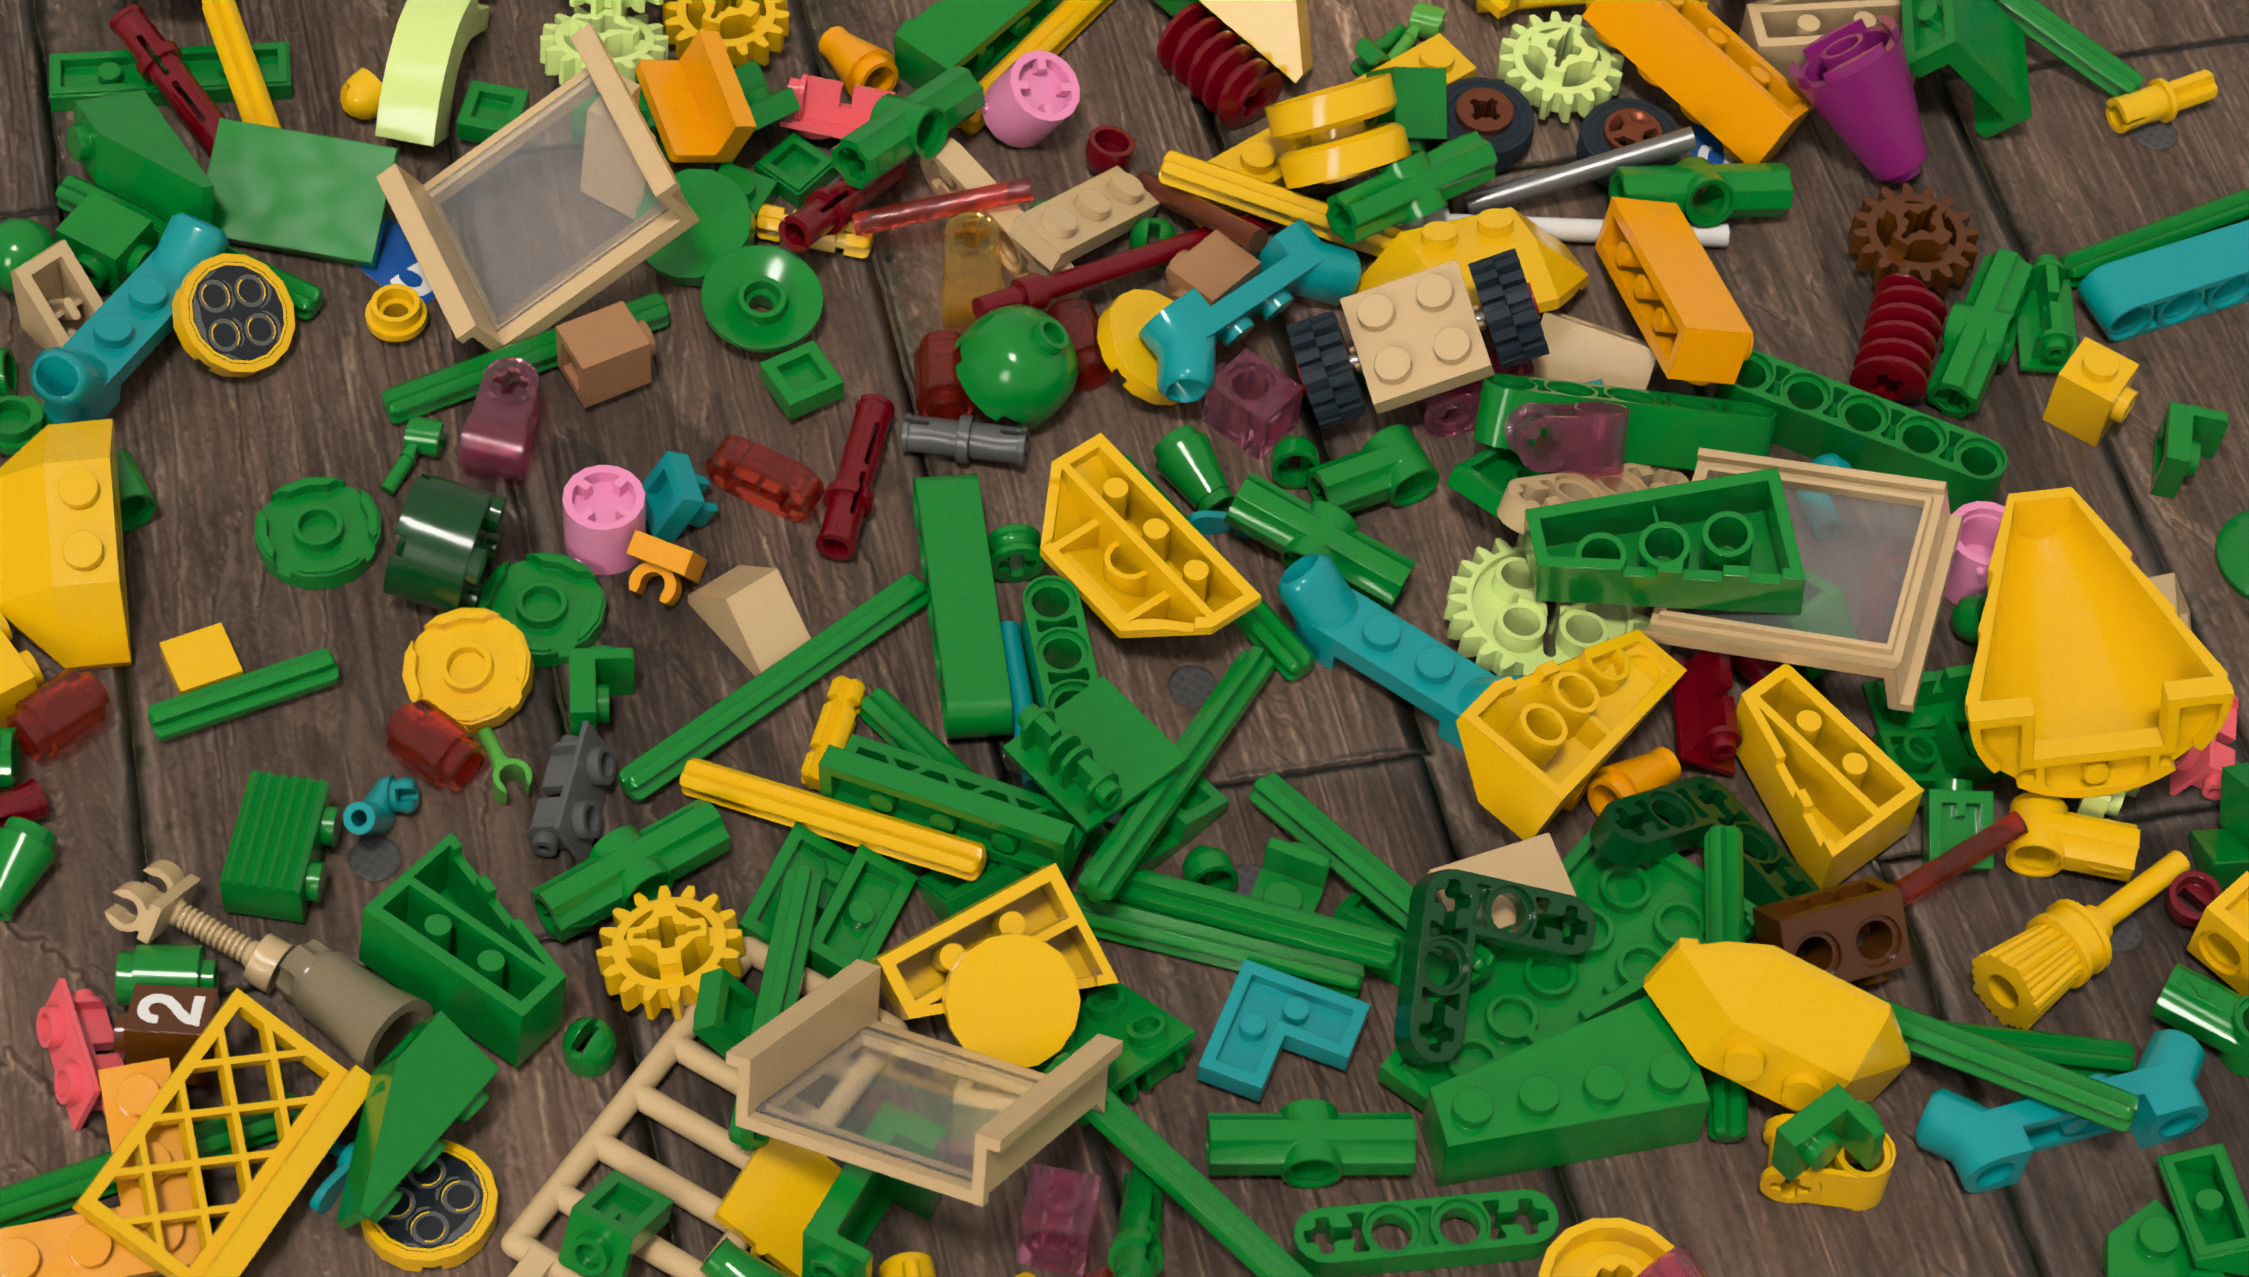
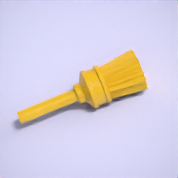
(2062, 948)

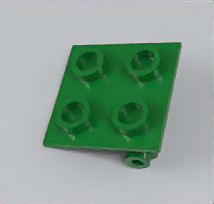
(1093, 753)
(1150, 1036)

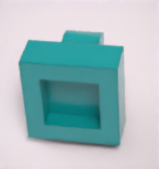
(675, 497)

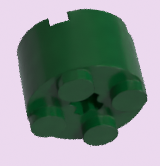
(444, 543)

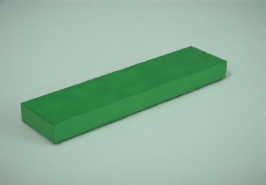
(114, 72)

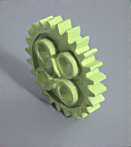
(1503, 624)

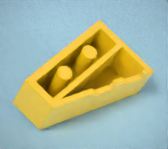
(1821, 777)
(1032, 906)

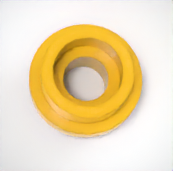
(396, 313)

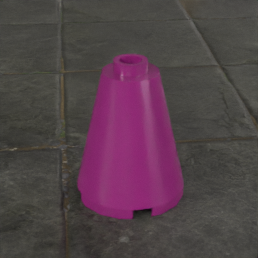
(1866, 95)

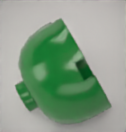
(1017, 364)

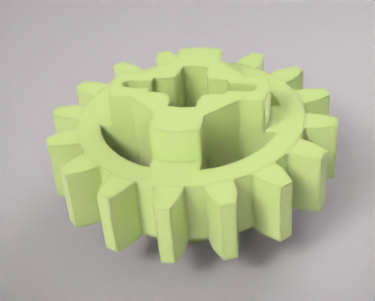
(624, 37)
(1559, 66)

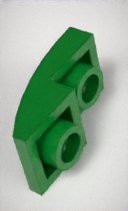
(1936, 752)

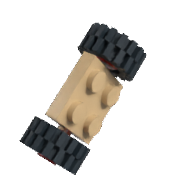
(1417, 338)

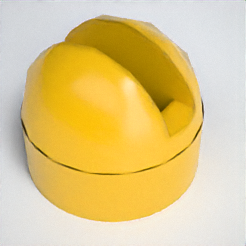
(361, 95)

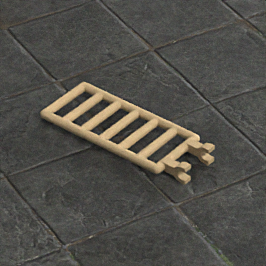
(601, 1144)

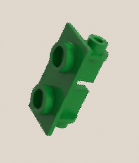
(2047, 319)
(1938, 695)

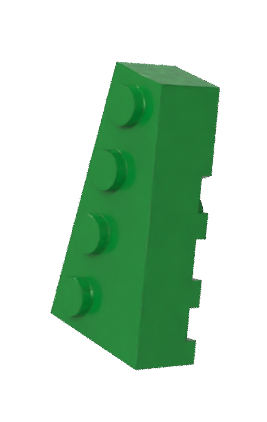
(1672, 546)
(1568, 1100)

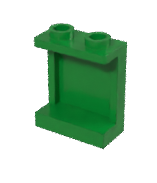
(1980, 47)
(849, 1217)

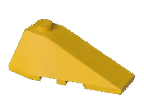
(1551, 730)

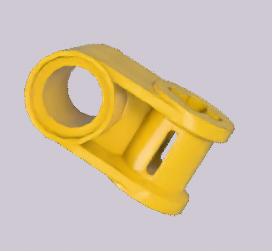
(1832, 1185)

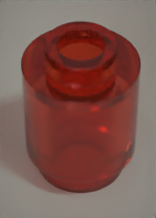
(1081, 324)
(936, 381)
(59, 713)
(435, 745)

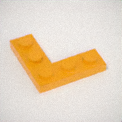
(74, 1244)

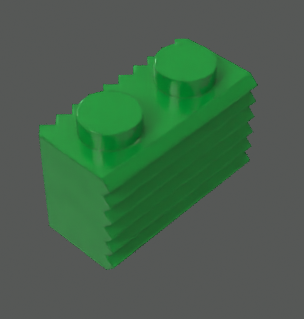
(279, 847)

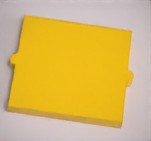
(777, 1200)

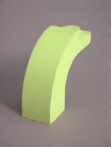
(425, 67)

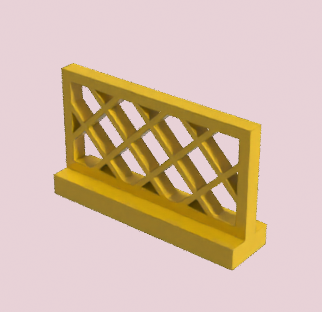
(283, 1168)

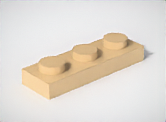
(1083, 218)

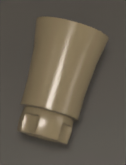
(349, 1002)

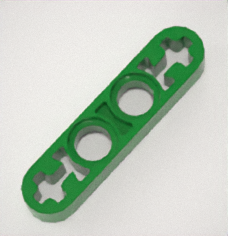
(1421, 1222)

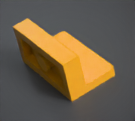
(698, 102)

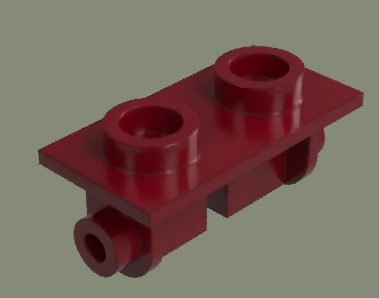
(1705, 712)

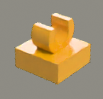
(663, 560)

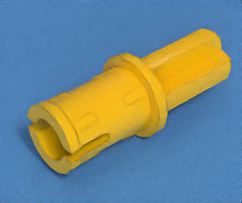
(2160, 101)

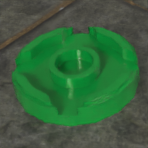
(724, 226)
(318, 533)
(550, 602)

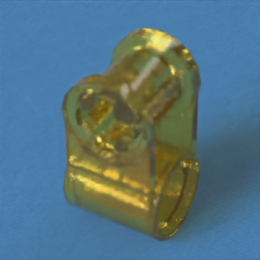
(969, 266)

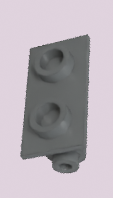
(581, 773)

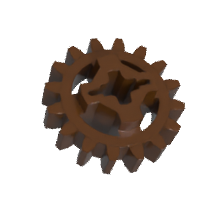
(1914, 238)

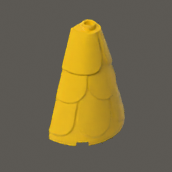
(2082, 661)

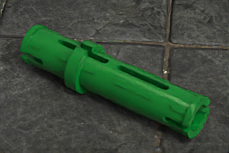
(1137, 1246)

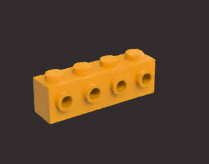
(1705, 71)
(1674, 292)

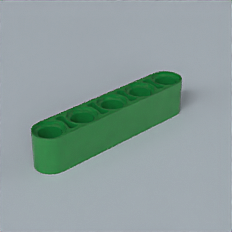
(1661, 425)
(1868, 430)
(962, 607)

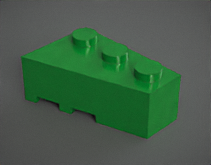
(464, 954)

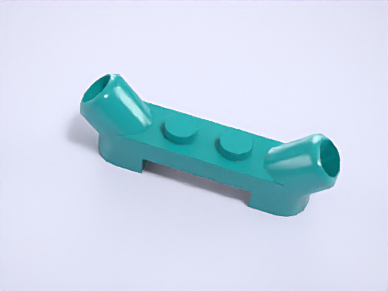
(1189, 328)
(87, 372)
(1352, 628)
(1996, 1143)

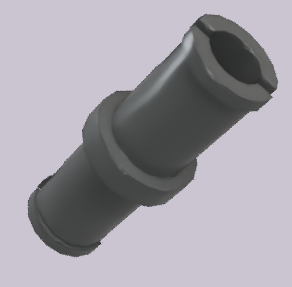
(965, 439)

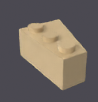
(1786, 27)

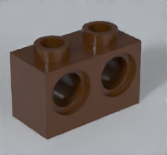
(1832, 923)

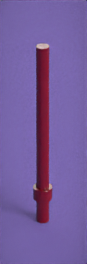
(1038, 290)

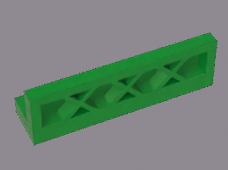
(1010, 821)

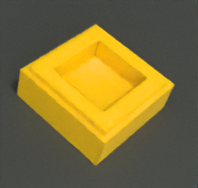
(200, 658)

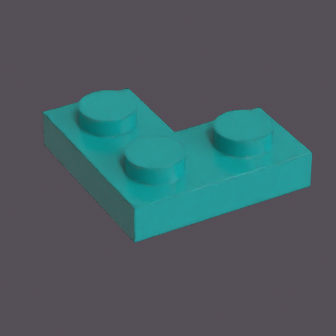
(1272, 1013)

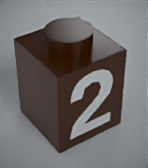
(166, 1024)

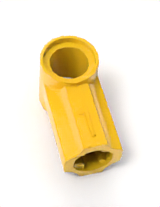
(2070, 841)

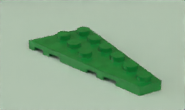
(1533, 997)

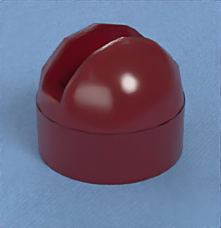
(1108, 148)
(2198, 890)

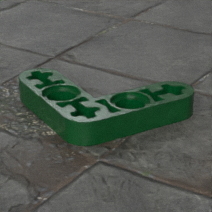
(1691, 810)
(1470, 923)

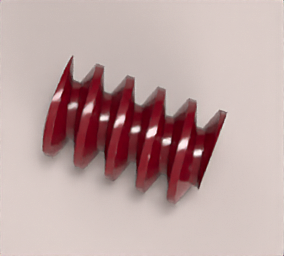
(1217, 67)
(1899, 339)

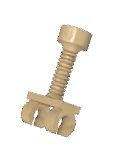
(173, 908)

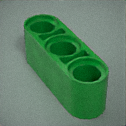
(1055, 638)

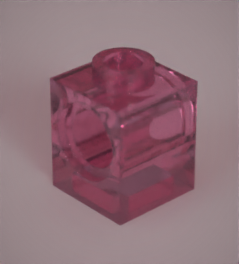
(1252, 403)
(1058, 1219)

